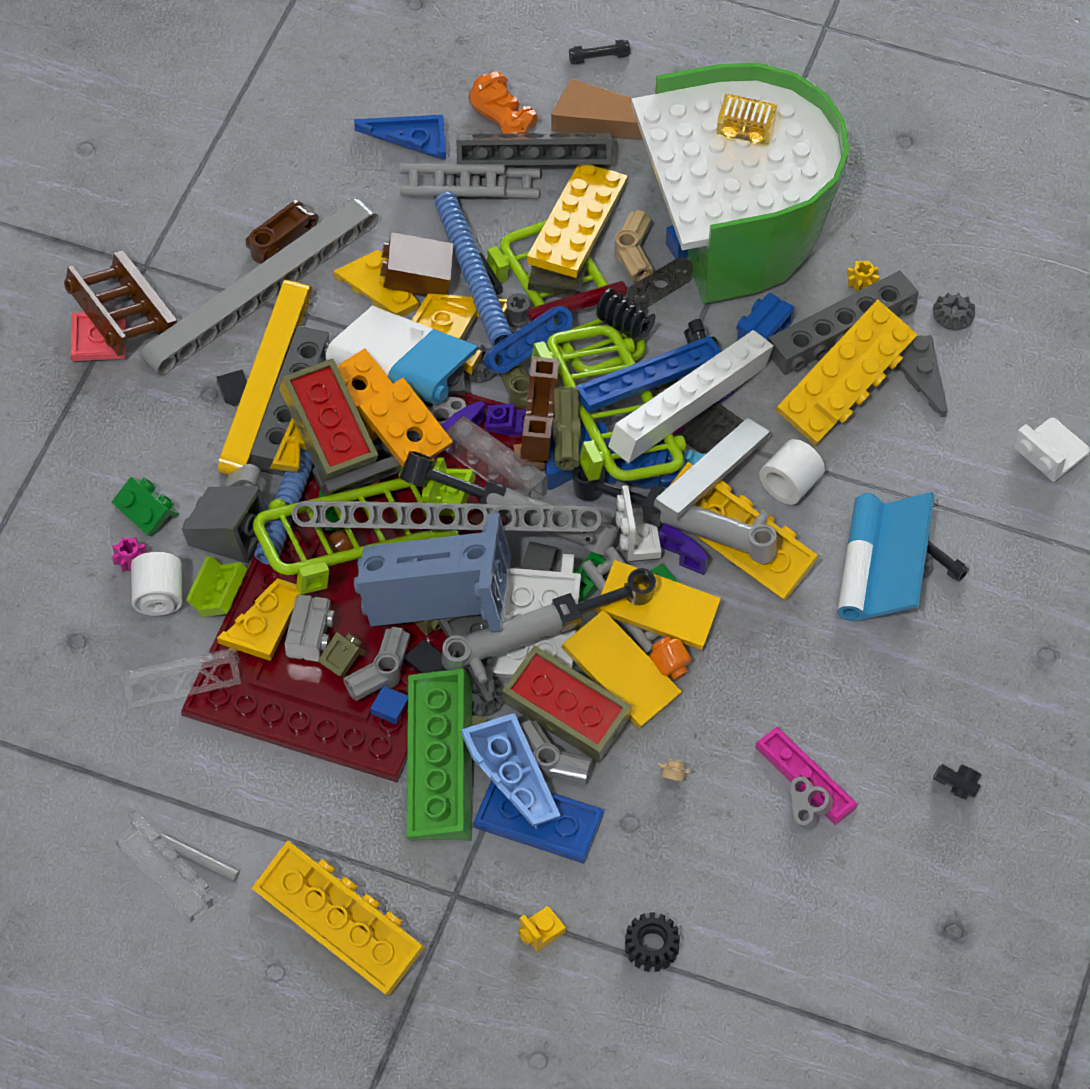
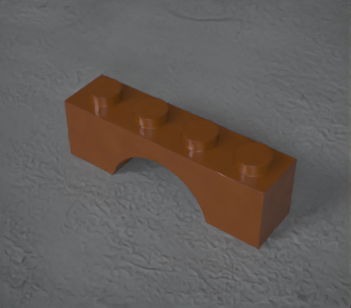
(539, 409)

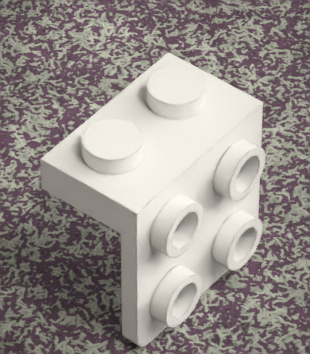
(1051, 448)
(637, 537)

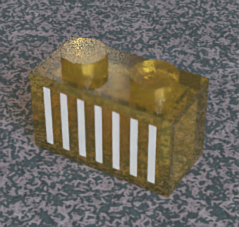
(746, 119)

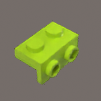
(440, 493)
(216, 587)

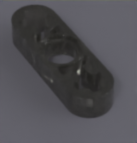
(666, 274)

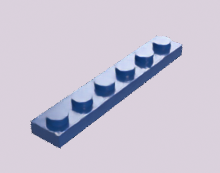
(646, 374)

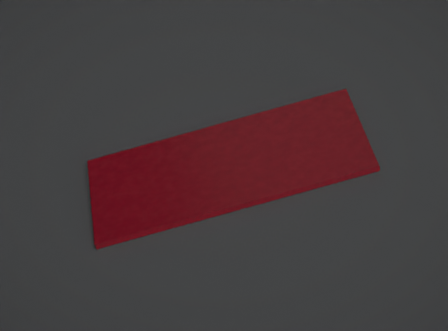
(301, 700)

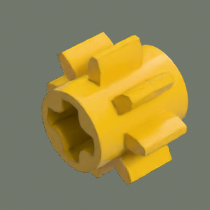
(862, 275)

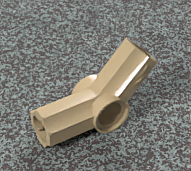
(628, 245)

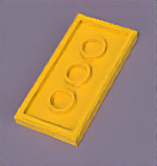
(671, 612)
(621, 668)

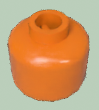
(670, 657)

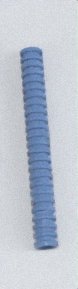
(472, 268)
(291, 492)

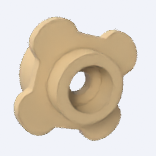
(673, 770)

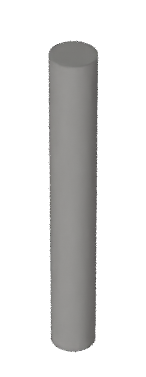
(201, 858)

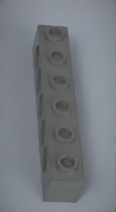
(534, 148)
(821, 331)
(306, 350)

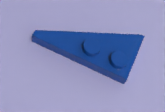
(413, 132)

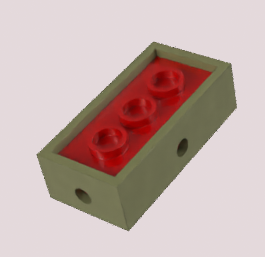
(327, 420)
(566, 703)

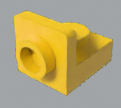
(540, 928)

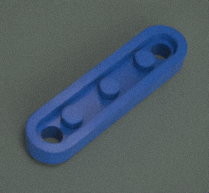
(520, 344)

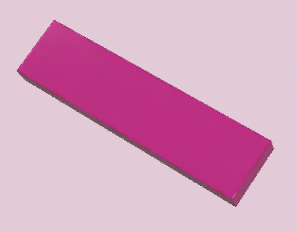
(794, 763)

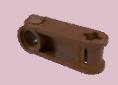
(280, 231)

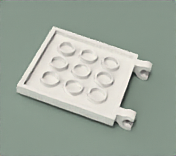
(530, 591)

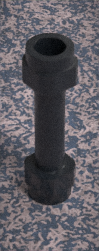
(578, 54)
(956, 569)

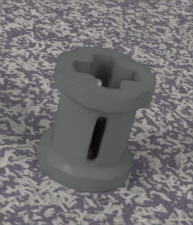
(515, 312)

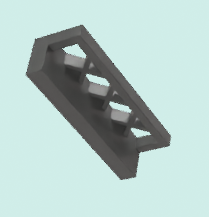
(364, 475)

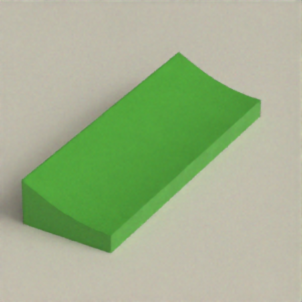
(438, 756)

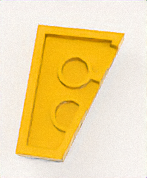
(365, 278)
(265, 623)

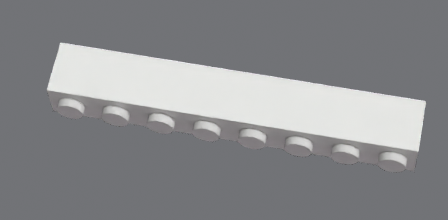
(690, 396)

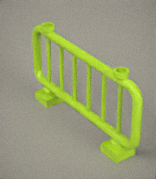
(502, 261)
(596, 453)
(314, 572)

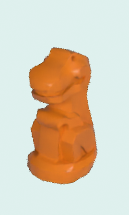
(494, 102)

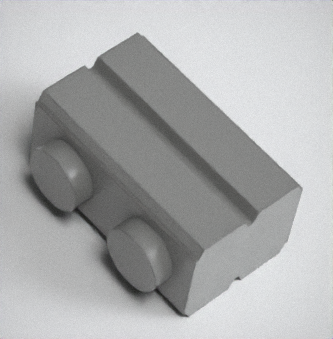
(309, 627)

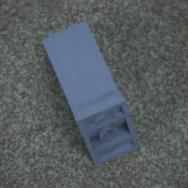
(437, 578)

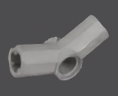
(390, 656)
(563, 764)

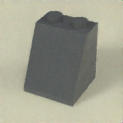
(225, 521)

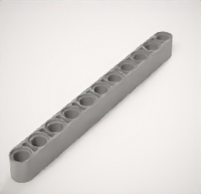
(258, 287)
(433, 509)

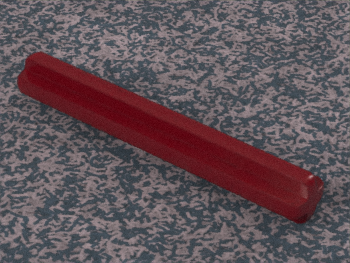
(578, 301)

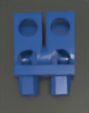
(646, 460)

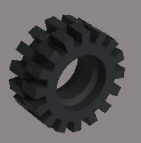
(649, 958)

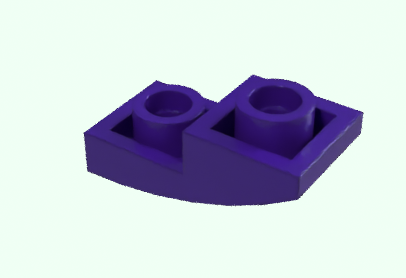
(505, 419)

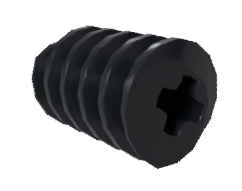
(624, 315)

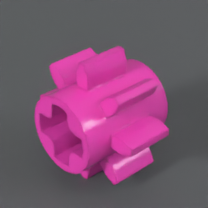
(127, 551)

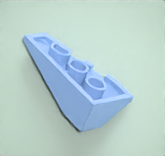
(509, 762)

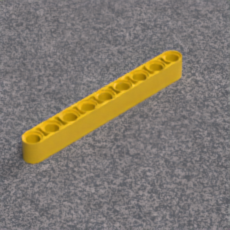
(285, 318)

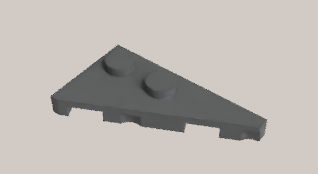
(922, 371)
(463, 626)

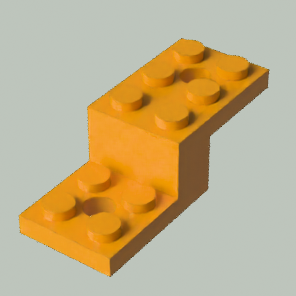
(392, 409)

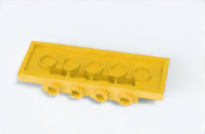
(847, 373)
(792, 557)
(339, 917)

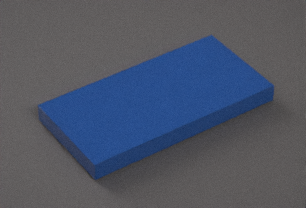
(565, 836)

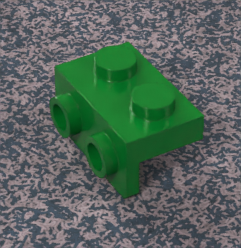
(144, 505)

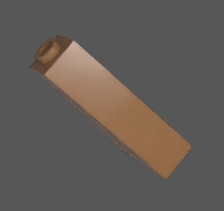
(594, 110)

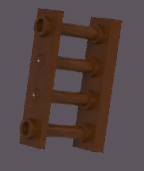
(133, 286)

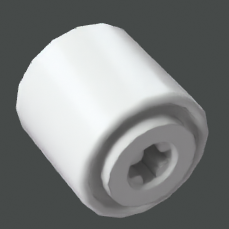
(792, 471)
(156, 583)

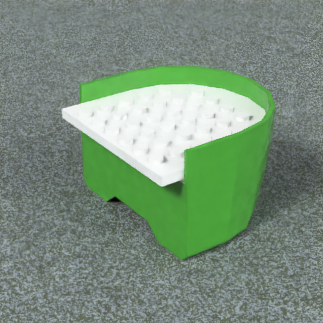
(738, 193)

